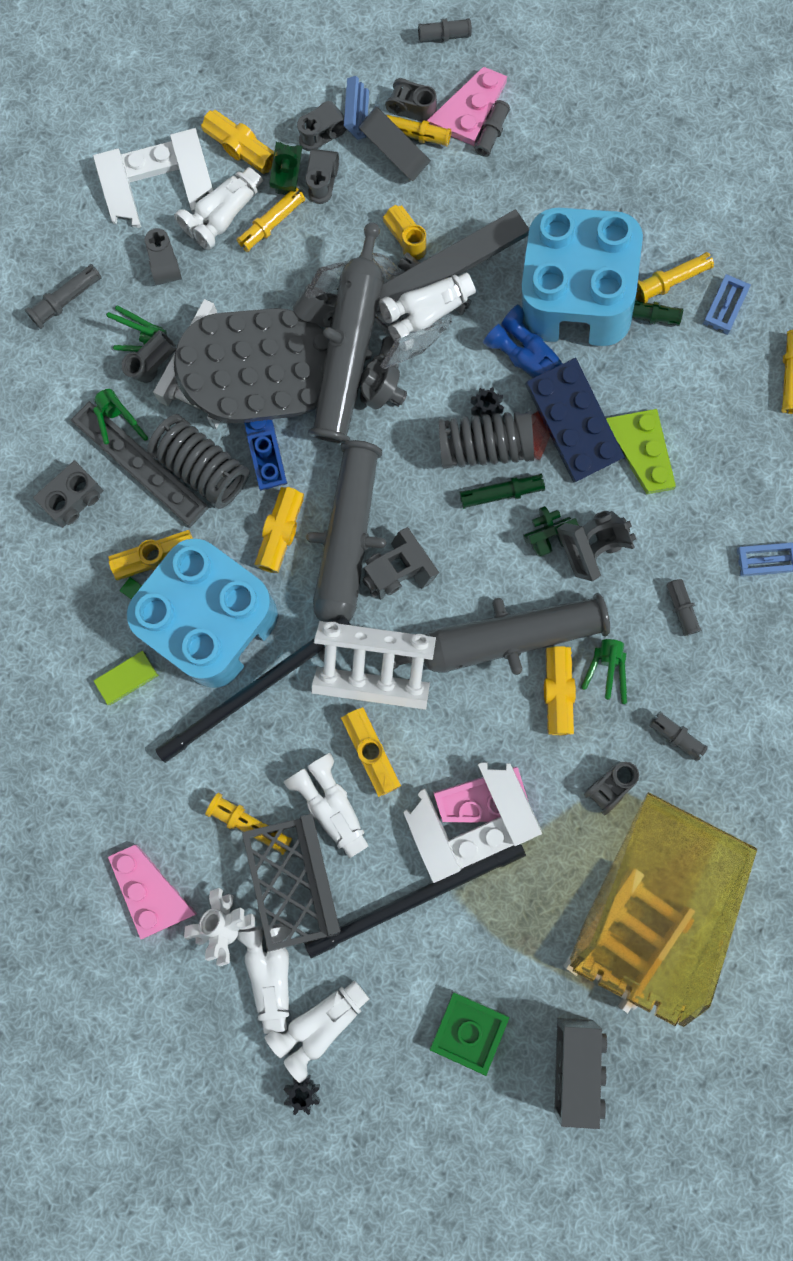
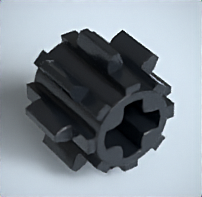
(481, 399)
(299, 1103)

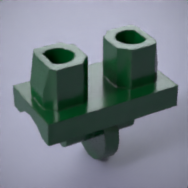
(285, 168)
(539, 537)

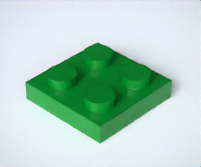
(469, 1033)

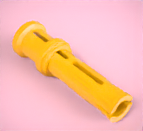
(662, 281)
(234, 819)

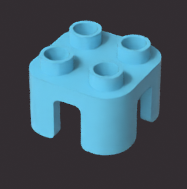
(583, 271)
(202, 612)

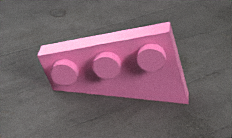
(470, 106)

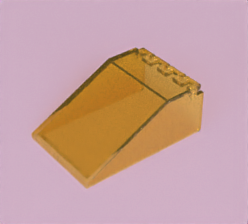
(666, 912)

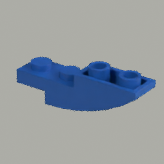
(265, 454)

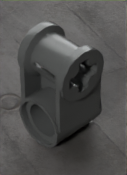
(412, 100)
(323, 123)
(321, 174)
(162, 259)
(316, 309)
(612, 787)

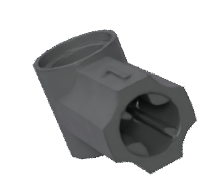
(149, 358)

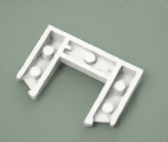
(120, 169)
(513, 827)

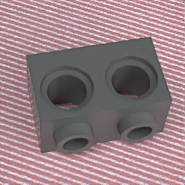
(64, 489)

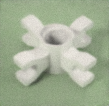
(219, 927)

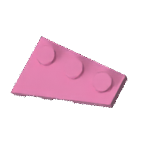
(469, 801)
(148, 894)

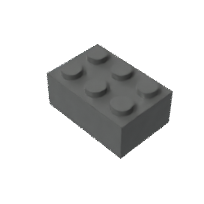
(579, 1073)

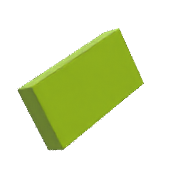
(126, 678)

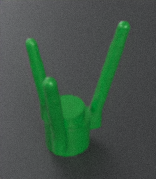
(147, 331)
(110, 406)
(611, 655)

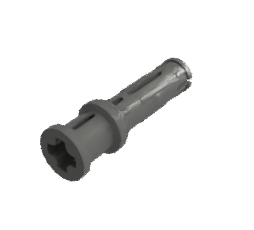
(53, 303)

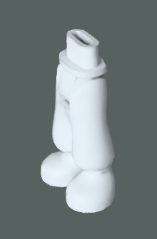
(219, 208)
(425, 304)
(268, 976)
(317, 1029)

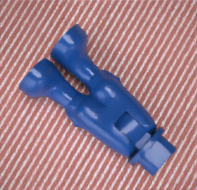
(534, 357)

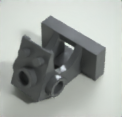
(611, 536)
(382, 577)

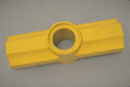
(238, 141)
(279, 530)
(135, 559)
(559, 691)
(363, 734)

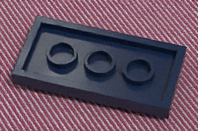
(574, 420)

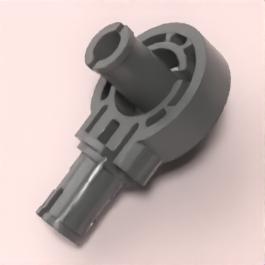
(380, 384)

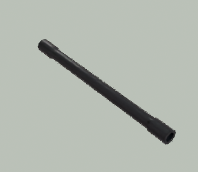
(180, 741)
(415, 899)

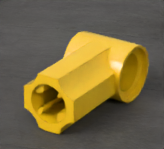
(406, 231)

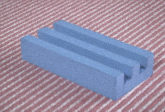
(355, 106)
(717, 323)
(744, 562)

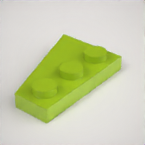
(645, 449)

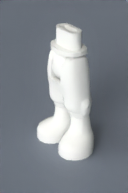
(334, 809)

